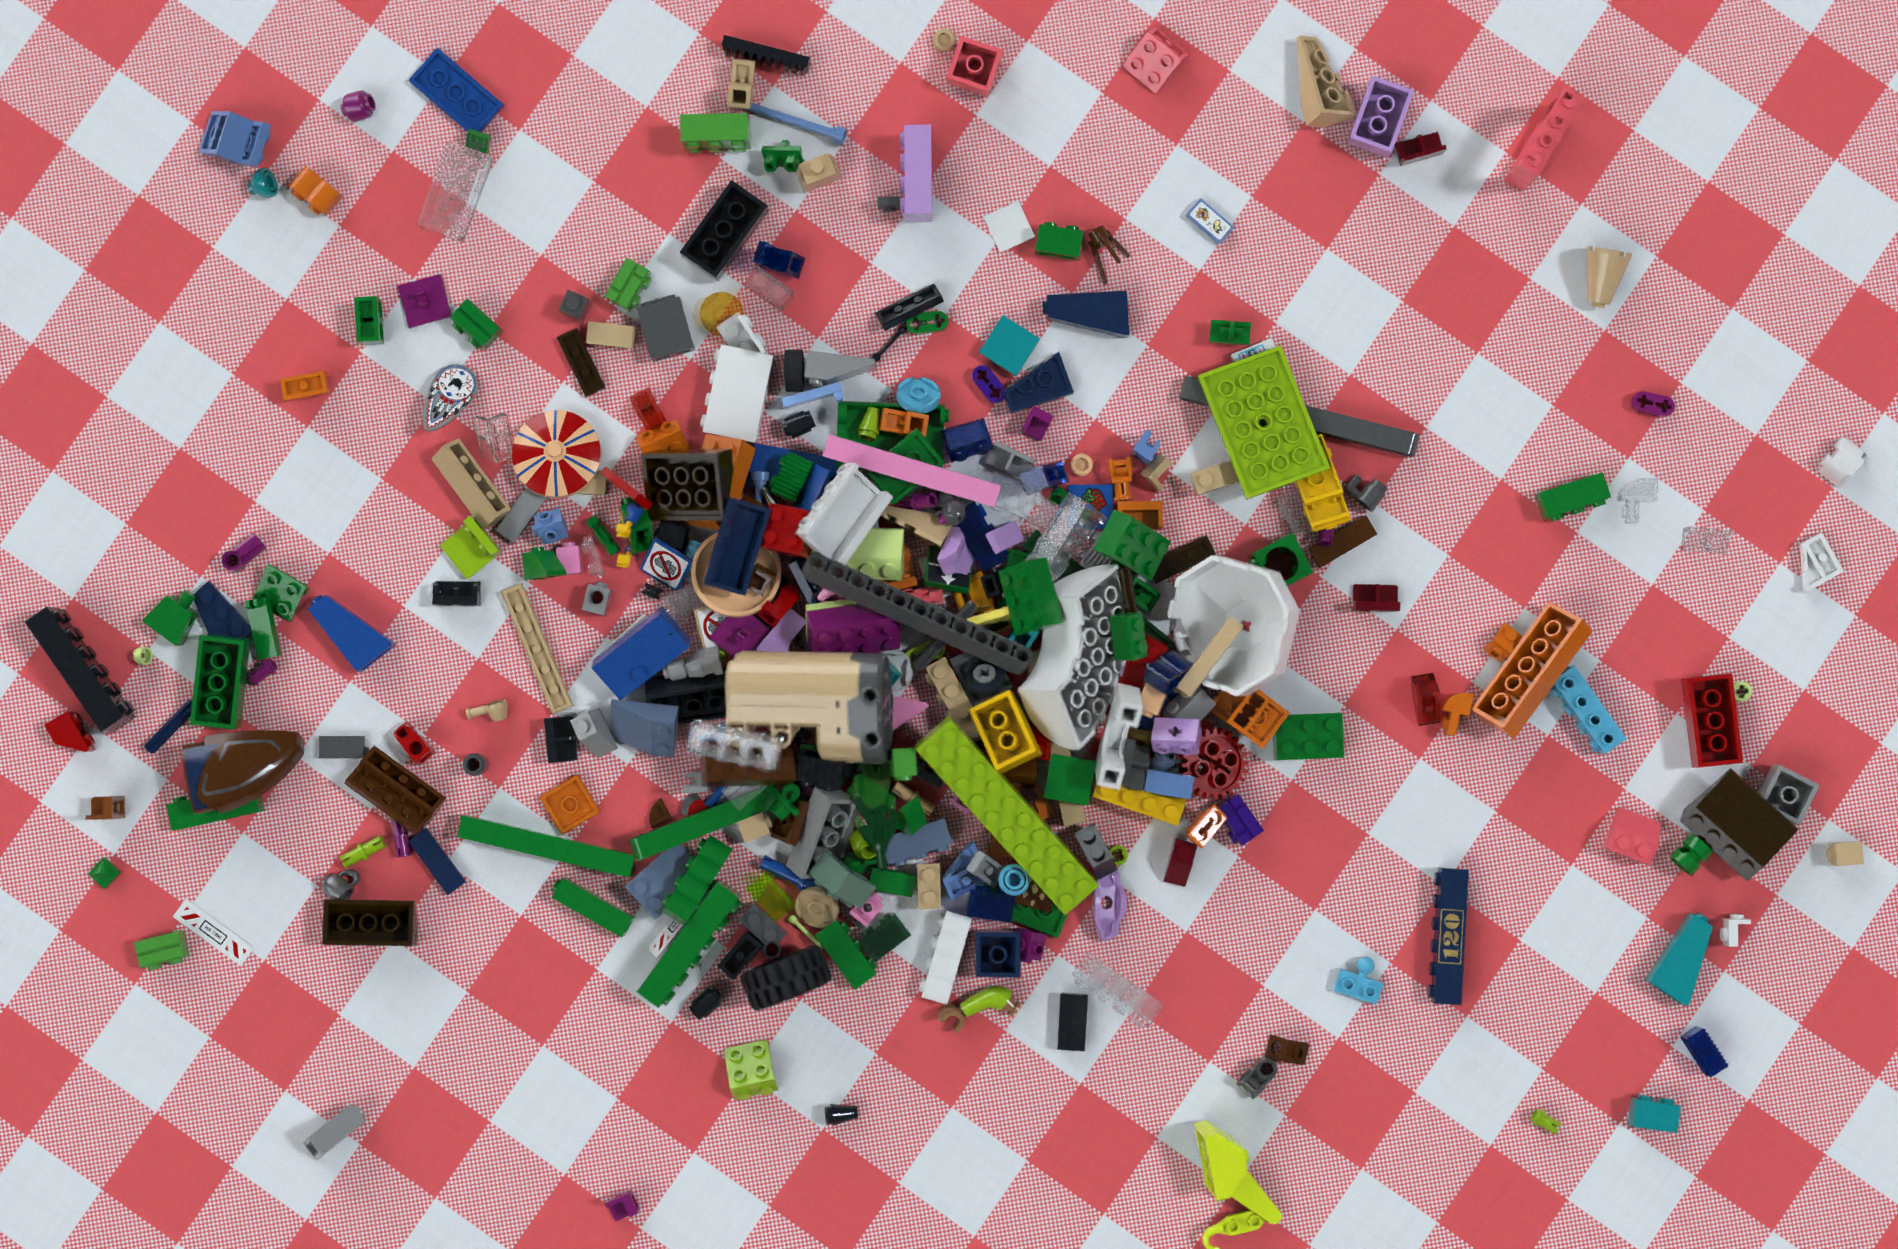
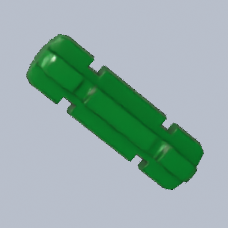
(602, 535)

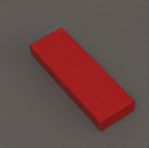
(626, 488)

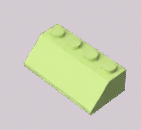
(880, 554)

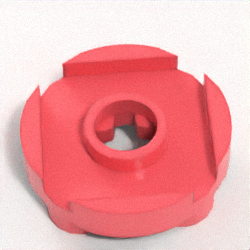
(928, 594)

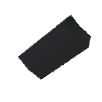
(1072, 1021)

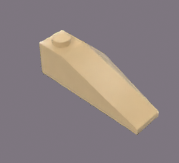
(1320, 92)
(918, 523)

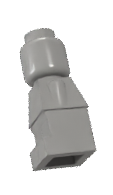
(696, 665)

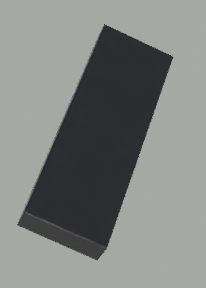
(909, 307)

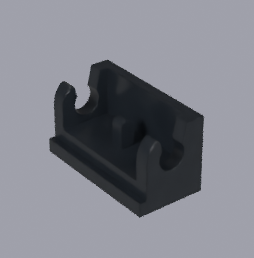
(456, 593)

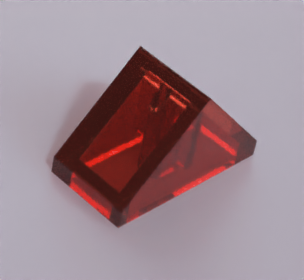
(648, 409)

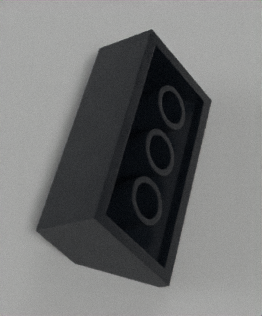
(695, 696)

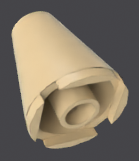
(1604, 274)

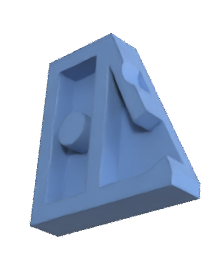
(957, 879)

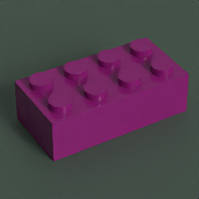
(851, 630)

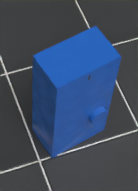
(641, 653)

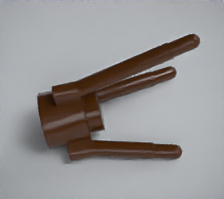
(1102, 238)

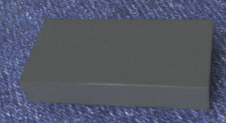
(341, 746)

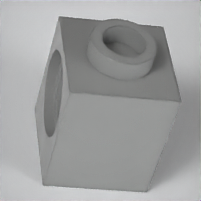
(590, 606)

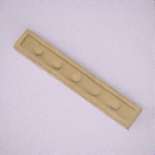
(537, 648)

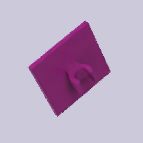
(424, 301)
(740, 634)

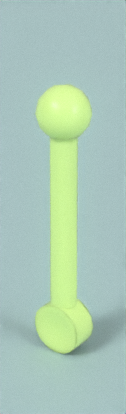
(793, 920)

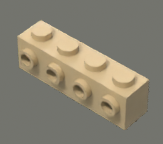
(471, 483)
(953, 696)

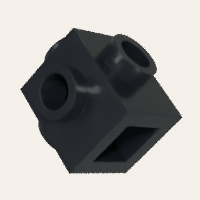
(992, 584)

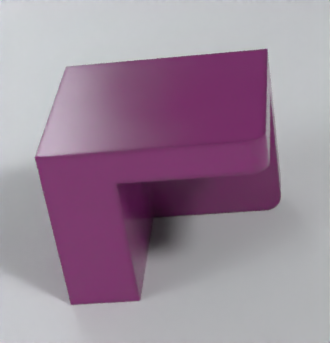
(1037, 423)
(623, 1205)

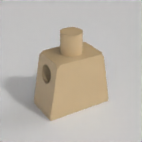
(818, 172)

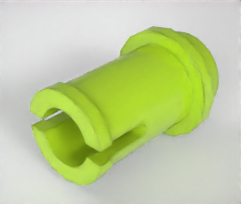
(1545, 1121)

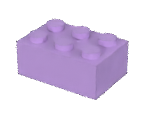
(1380, 116)

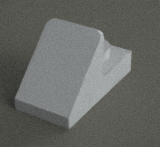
(985, 868)

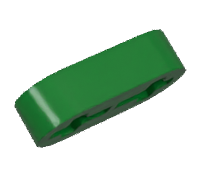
(928, 328)

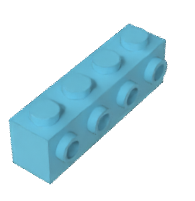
(1588, 711)

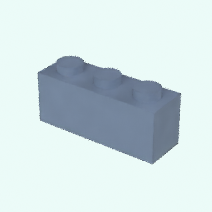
(928, 838)

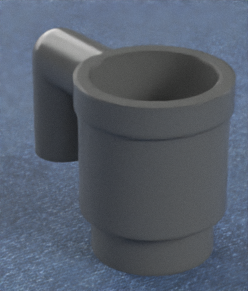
(1370, 495)

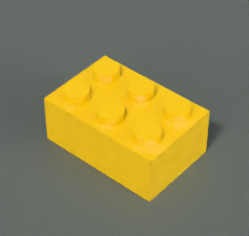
(1005, 731)

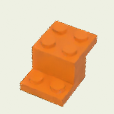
(1250, 715)

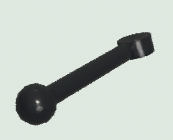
(877, 356)

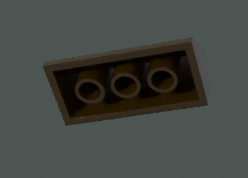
(369, 923)

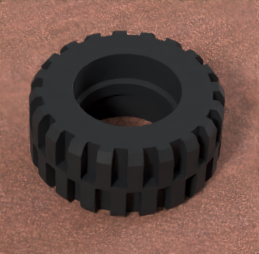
(785, 977)

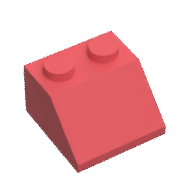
(1633, 836)

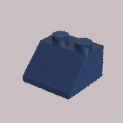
(998, 953)

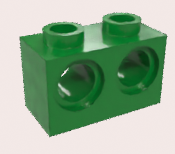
(369, 320)

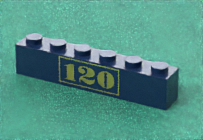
(1449, 936)

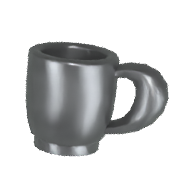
(337, 887)

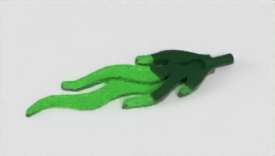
(870, 805)

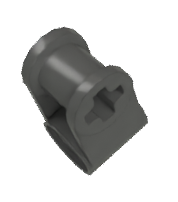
(1256, 1077)

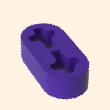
(984, 388)

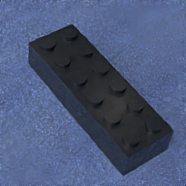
(81, 669)

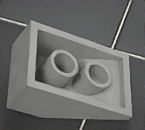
(832, 368)

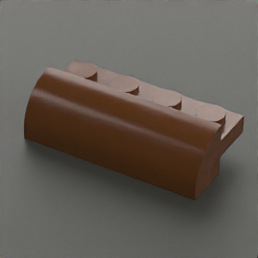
(395, 790)

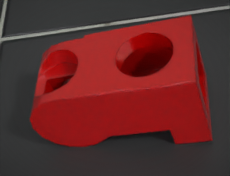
(783, 602)
(413, 743)

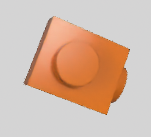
(1503, 642)

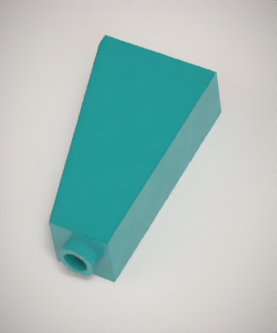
(1681, 960)

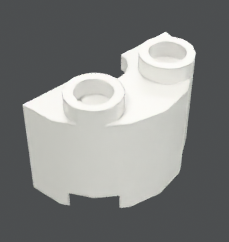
(1842, 462)

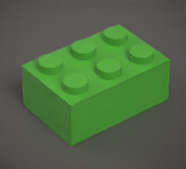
(715, 132)

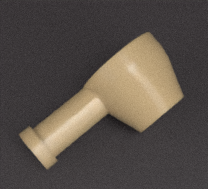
(496, 710)

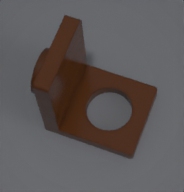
(1290, 1051)

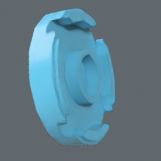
(918, 395)

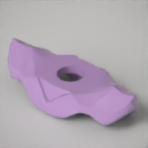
(1108, 919)

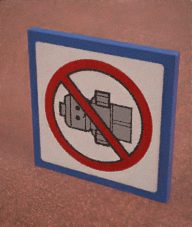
(666, 564)

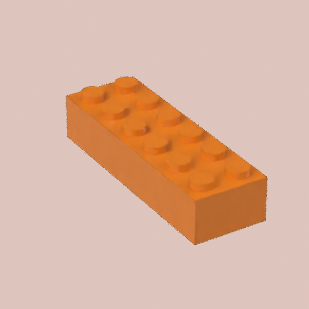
(1531, 669)

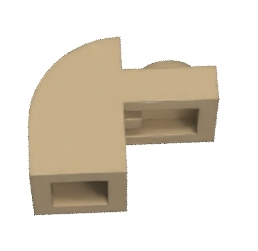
(742, 84)

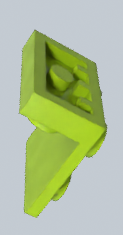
(470, 548)

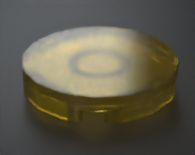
(717, 309)

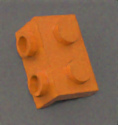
(664, 437)

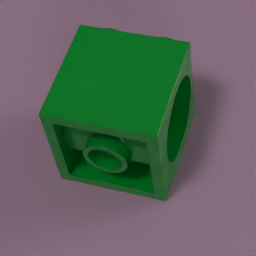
(1285, 545)

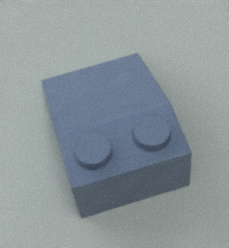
(645, 726)
(658, 879)

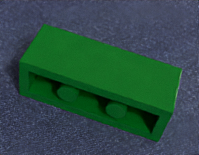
(1573, 497)
(847, 953)

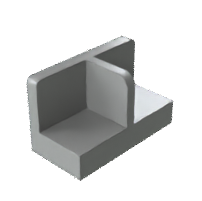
(1009, 460)

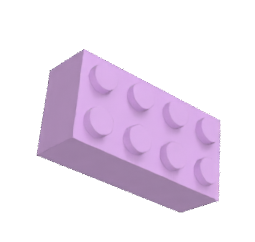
(917, 165)

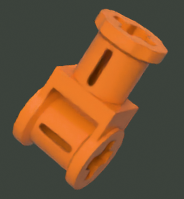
(1120, 477)

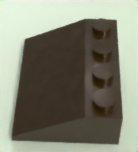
(687, 483)
(1738, 824)

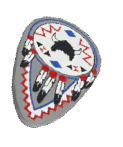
(448, 396)

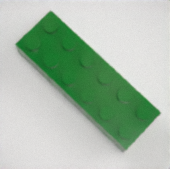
(689, 943)

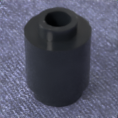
(798, 424)
(706, 1003)

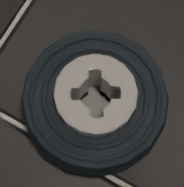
(985, 678)

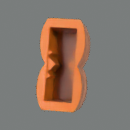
(315, 190)

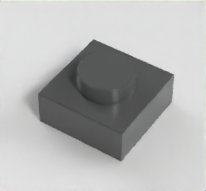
(888, 204)

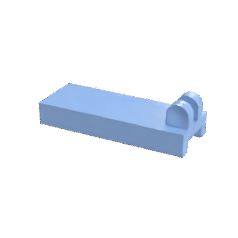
(814, 395)

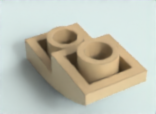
(610, 334)

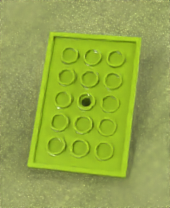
(1264, 393)

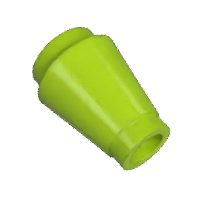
(870, 425)

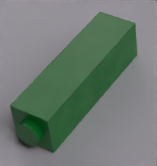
(592, 906)

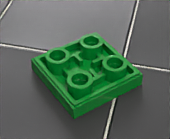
(1069, 779)

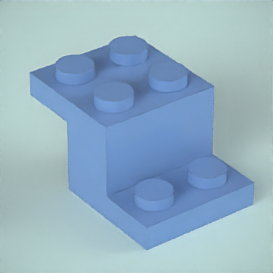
(235, 138)

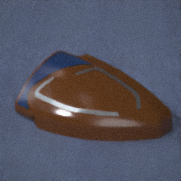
(238, 767)

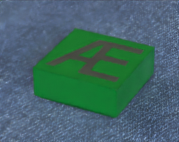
(478, 141)

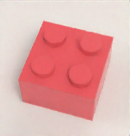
(974, 66)

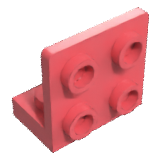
(1154, 59)

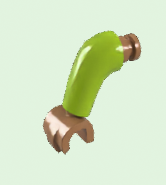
(993, 997)

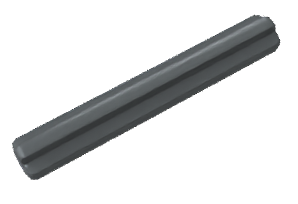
(936, 645)

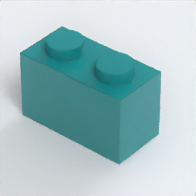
(1653, 1114)

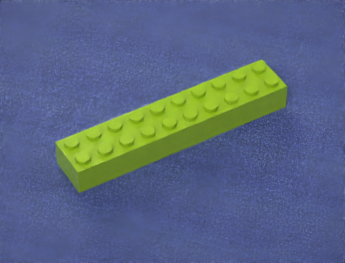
(1006, 814)

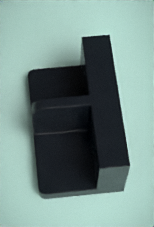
(560, 739)

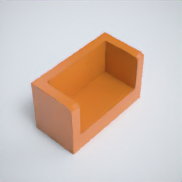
(1147, 512)

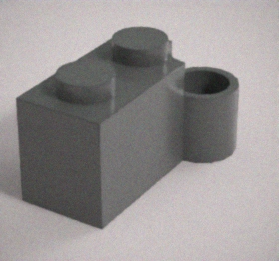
(764, 928)

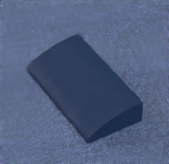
(737, 546)

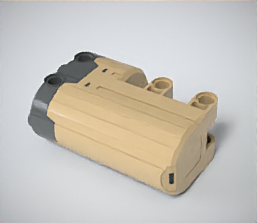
(834, 691)

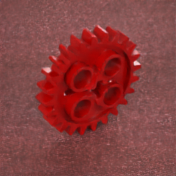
(1222, 744)

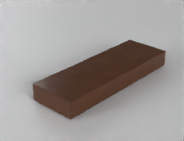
(1343, 541)

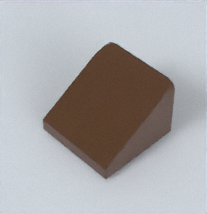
(760, 579)

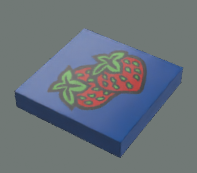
(1097, 495)

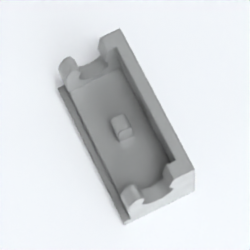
(698, 784)

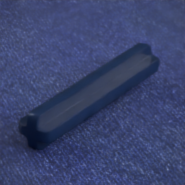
(169, 728)

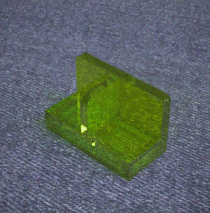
(771, 896)

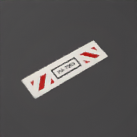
(213, 932)
(668, 933)

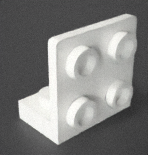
(738, 333)

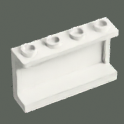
(737, 393)
(843, 514)

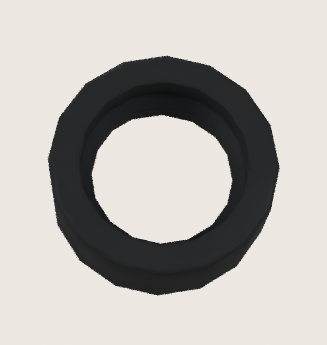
(794, 370)

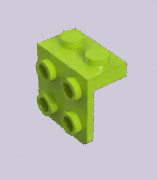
(750, 1070)

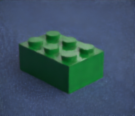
(1132, 545)
(1030, 596)
(1309, 737)

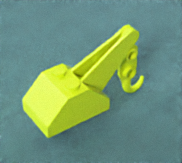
(1227, 1176)

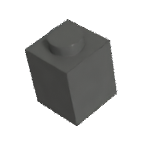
(575, 306)

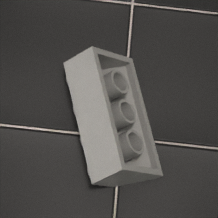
(825, 828)

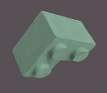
(841, 881)

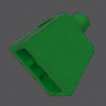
(173, 617)

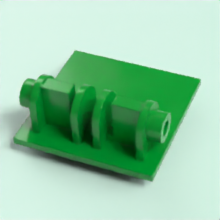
(283, 591)

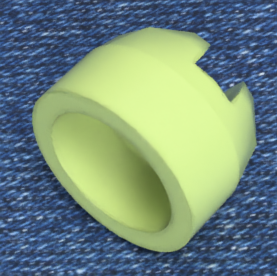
(148, 655)

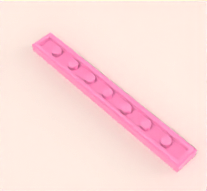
(911, 470)

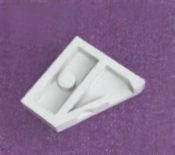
(1817, 562)

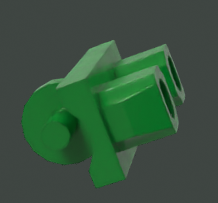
(782, 156)
(1230, 332)
(781, 801)

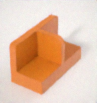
(304, 385)

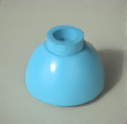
(1013, 879)

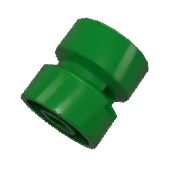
(1691, 854)

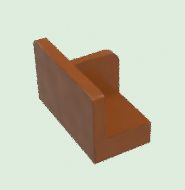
(107, 808)

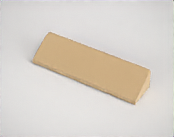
(1209, 657)

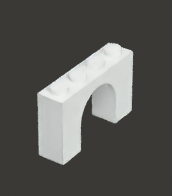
(1123, 713)

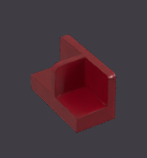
(1419, 148)
(1375, 598)

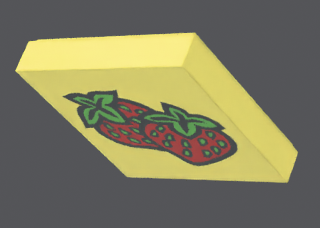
(995, 620)

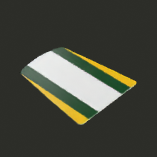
(769, 496)

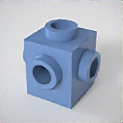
(550, 526)

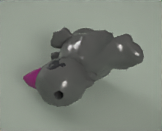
(952, 508)

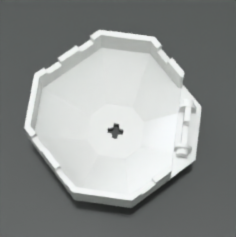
(1246, 592)

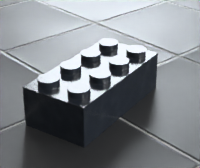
(724, 230)

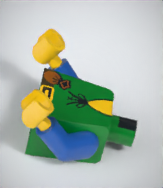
(636, 528)

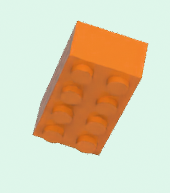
(742, 457)

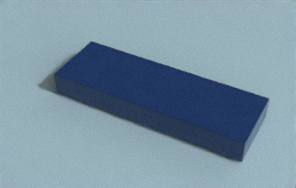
(437, 861)

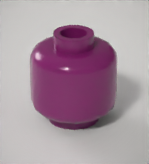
(358, 106)

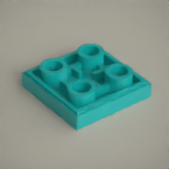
(1009, 345)

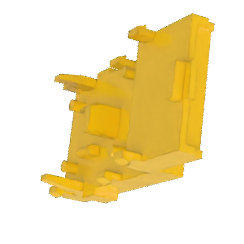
(1323, 497)

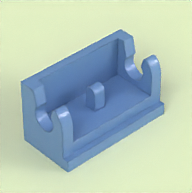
(1144, 451)

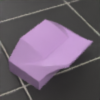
(955, 555)

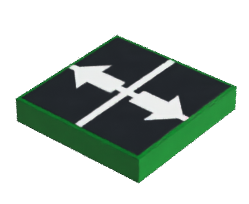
(935, 577)

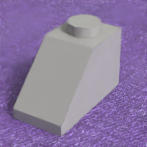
(594, 732)

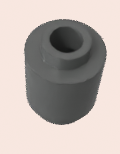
(468, 764)

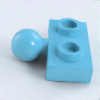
(1359, 984)

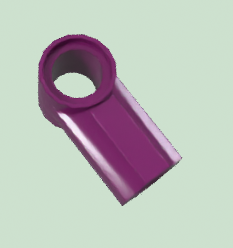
(245, 551)

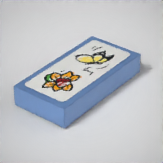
(1209, 221)

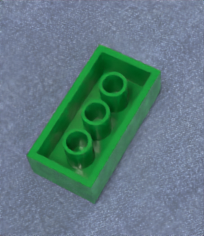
(220, 681)

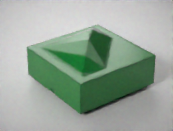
(104, 873)

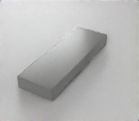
(520, 515)

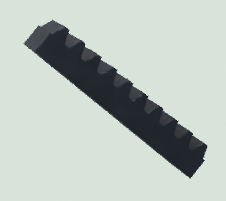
(766, 53)

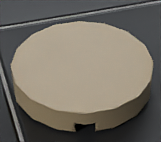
(816, 907)

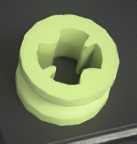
(1747, 687)

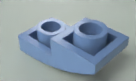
(1168, 783)

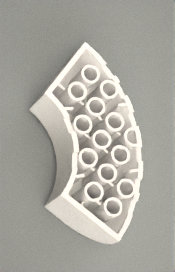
(1077, 659)

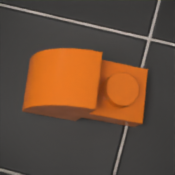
(903, 422)
(1455, 705)

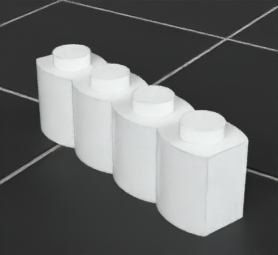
(946, 956)

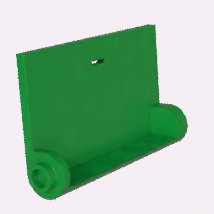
(852, 413)

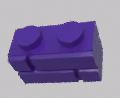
(1240, 820)

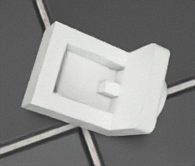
(1729, 932)

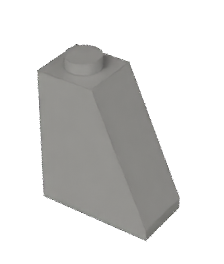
(334, 1131)

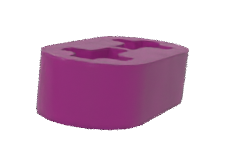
(1653, 399)

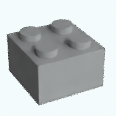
(1788, 792)

